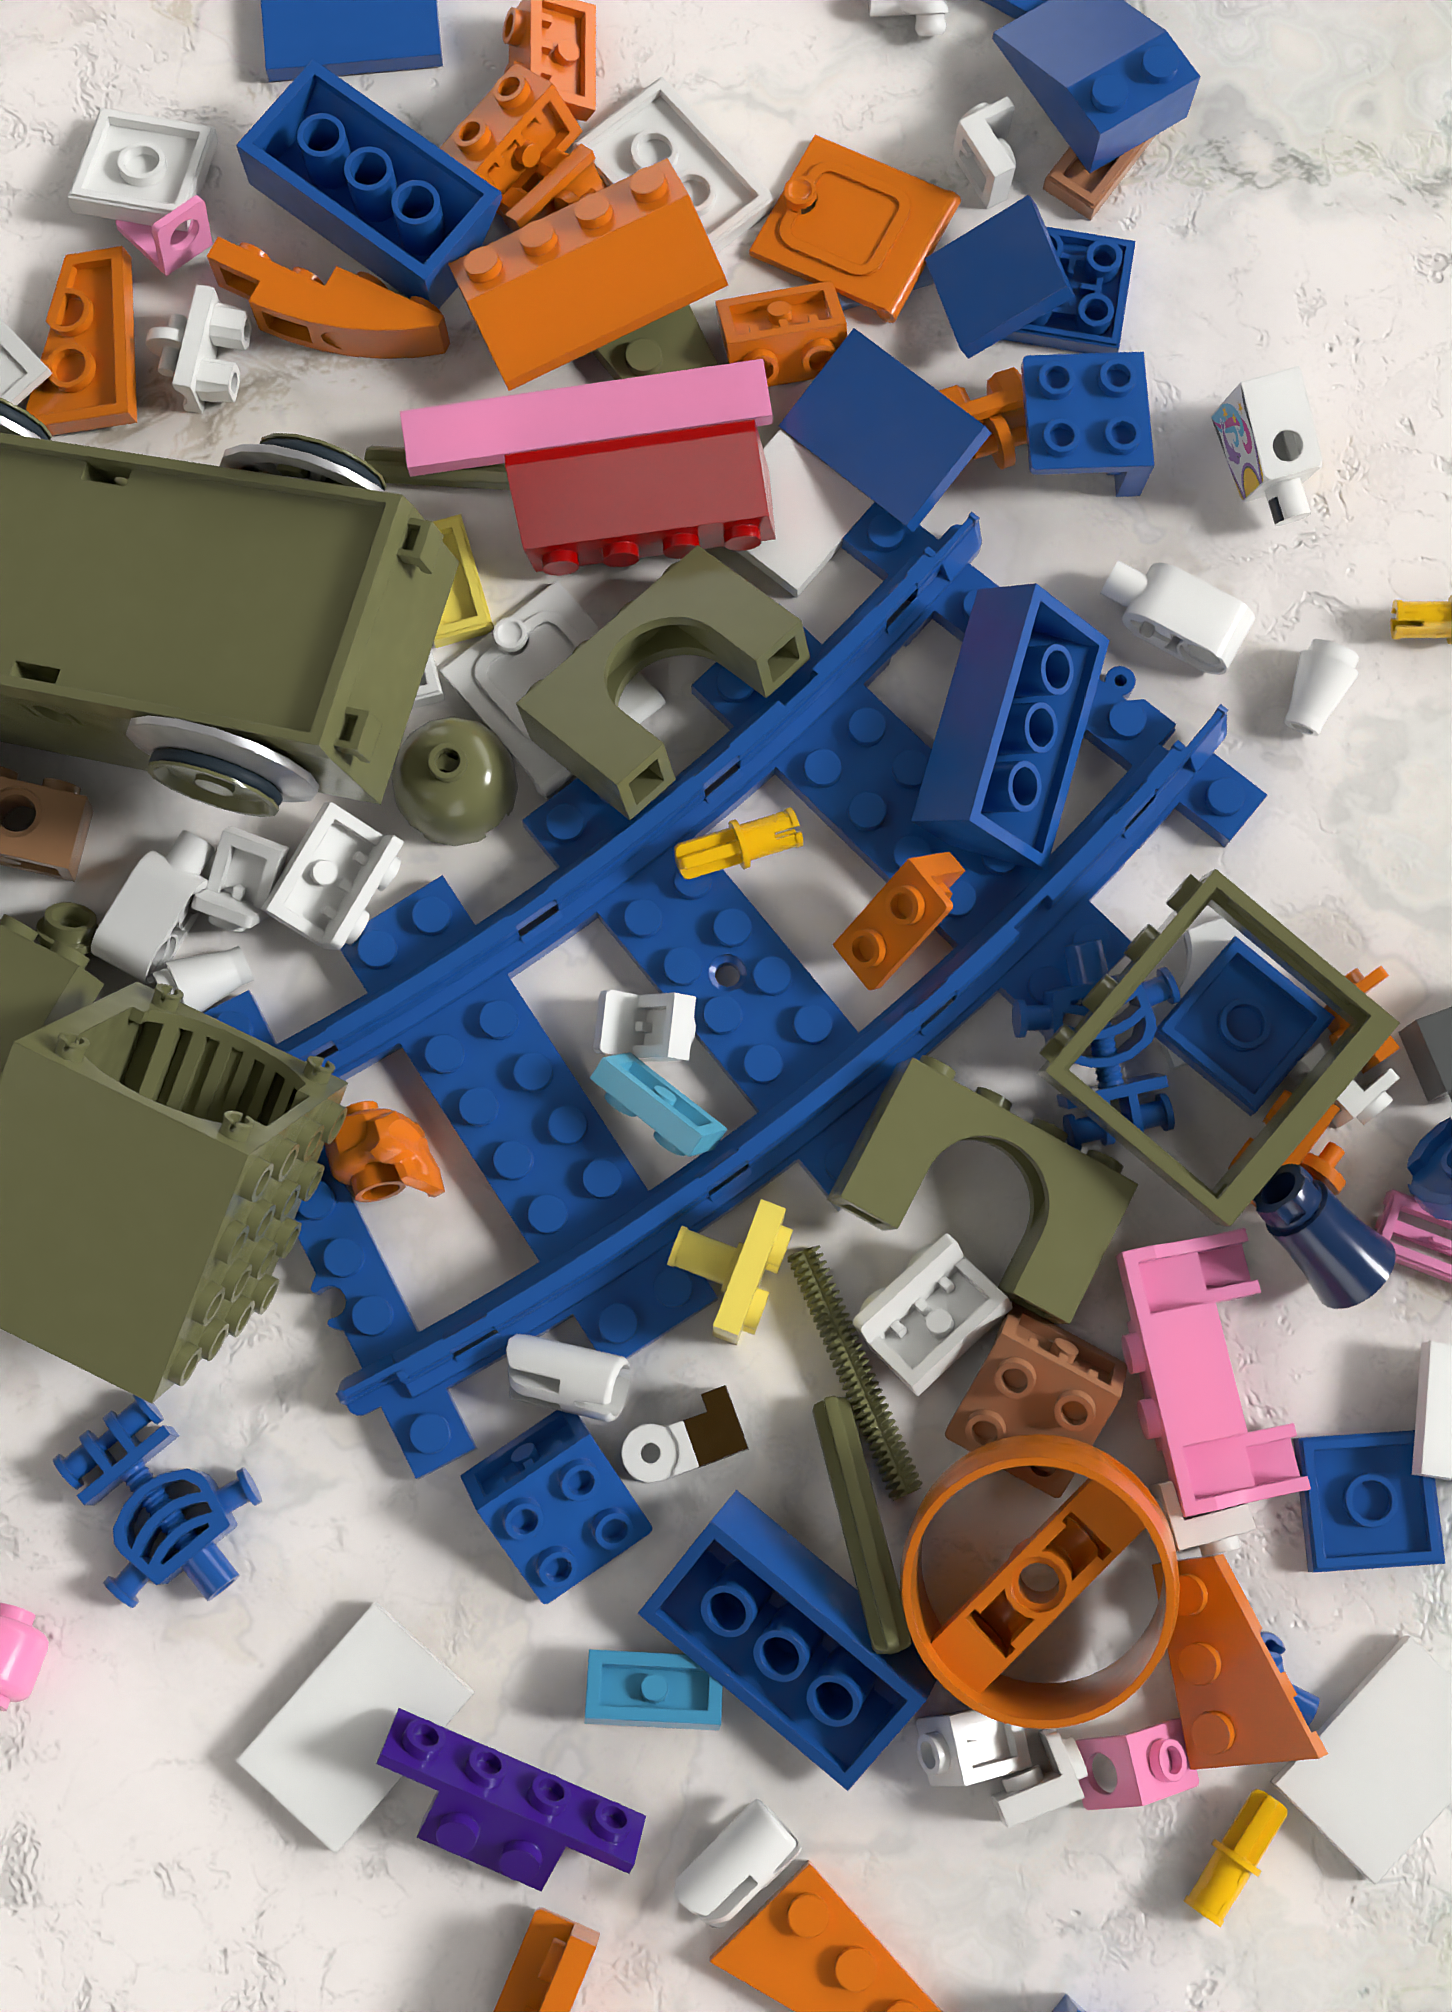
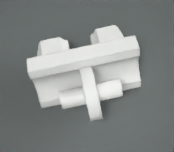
(191, 347)

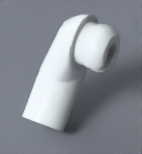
(929, 13)

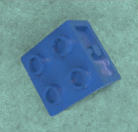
(1089, 416)
(555, 1504)

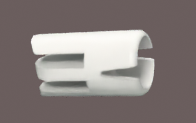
(567, 1377)
(737, 1865)

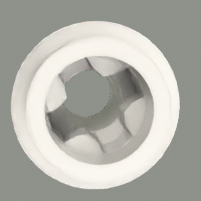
(1319, 684)
(206, 977)

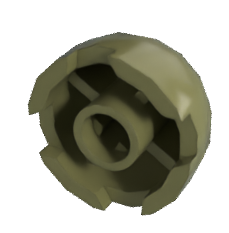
(454, 781)

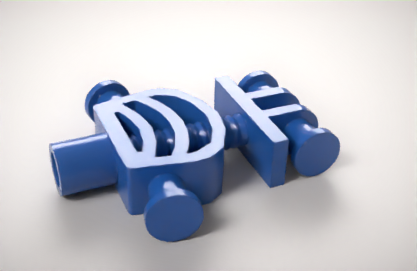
(1086, 967)
(197, 1553)

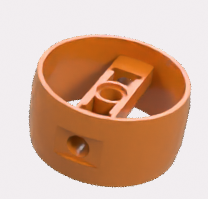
(1009, 1616)

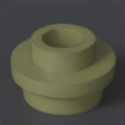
(68, 924)

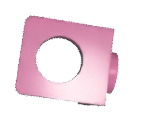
(170, 247)
(1147, 1764)

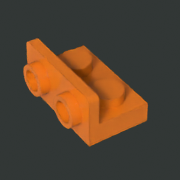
(559, 45)
(513, 130)
(787, 328)
(899, 918)
(548, 1965)

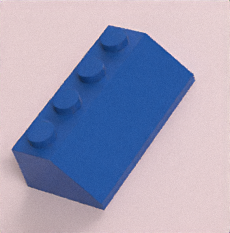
(368, 183)
(1011, 726)
(788, 1640)

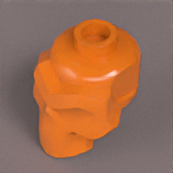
(381, 1154)

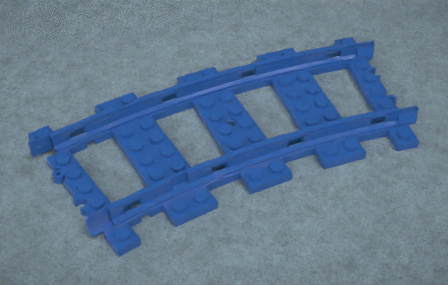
(776, 1034)

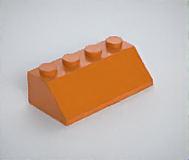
(588, 274)

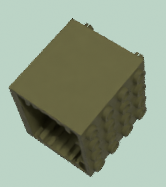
(151, 1183)

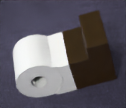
(661, 1452)

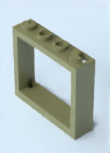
(1303, 1109)

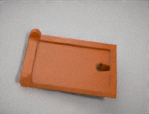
(865, 229)

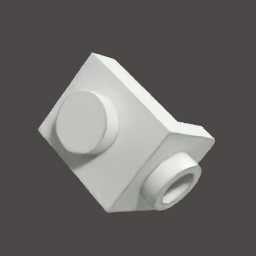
(241, 880)
(646, 1025)
(1211, 1531)

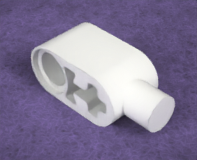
(1181, 614)
(154, 909)

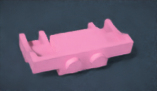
(1189, 1377)

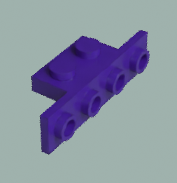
(503, 1808)

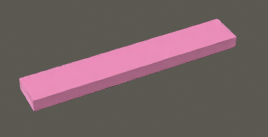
(487, 429)

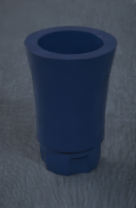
(1324, 1238)

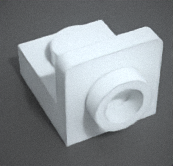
(983, 151)
(1353, 1101)
(969, 1748)
(1032, 1793)

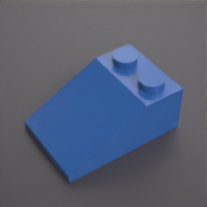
(1100, 74)

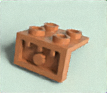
(1038, 1384)

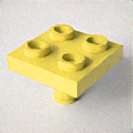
(737, 1268)

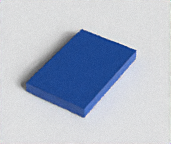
(350, 36)
(884, 429)

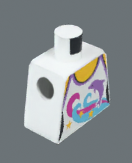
(1270, 442)

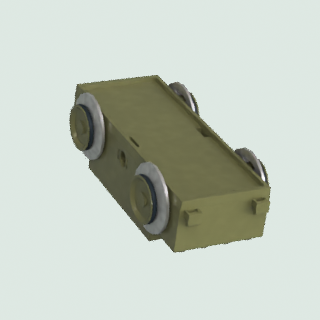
(214, 621)

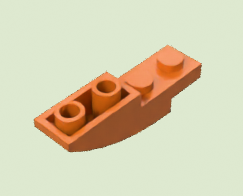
(345, 317)

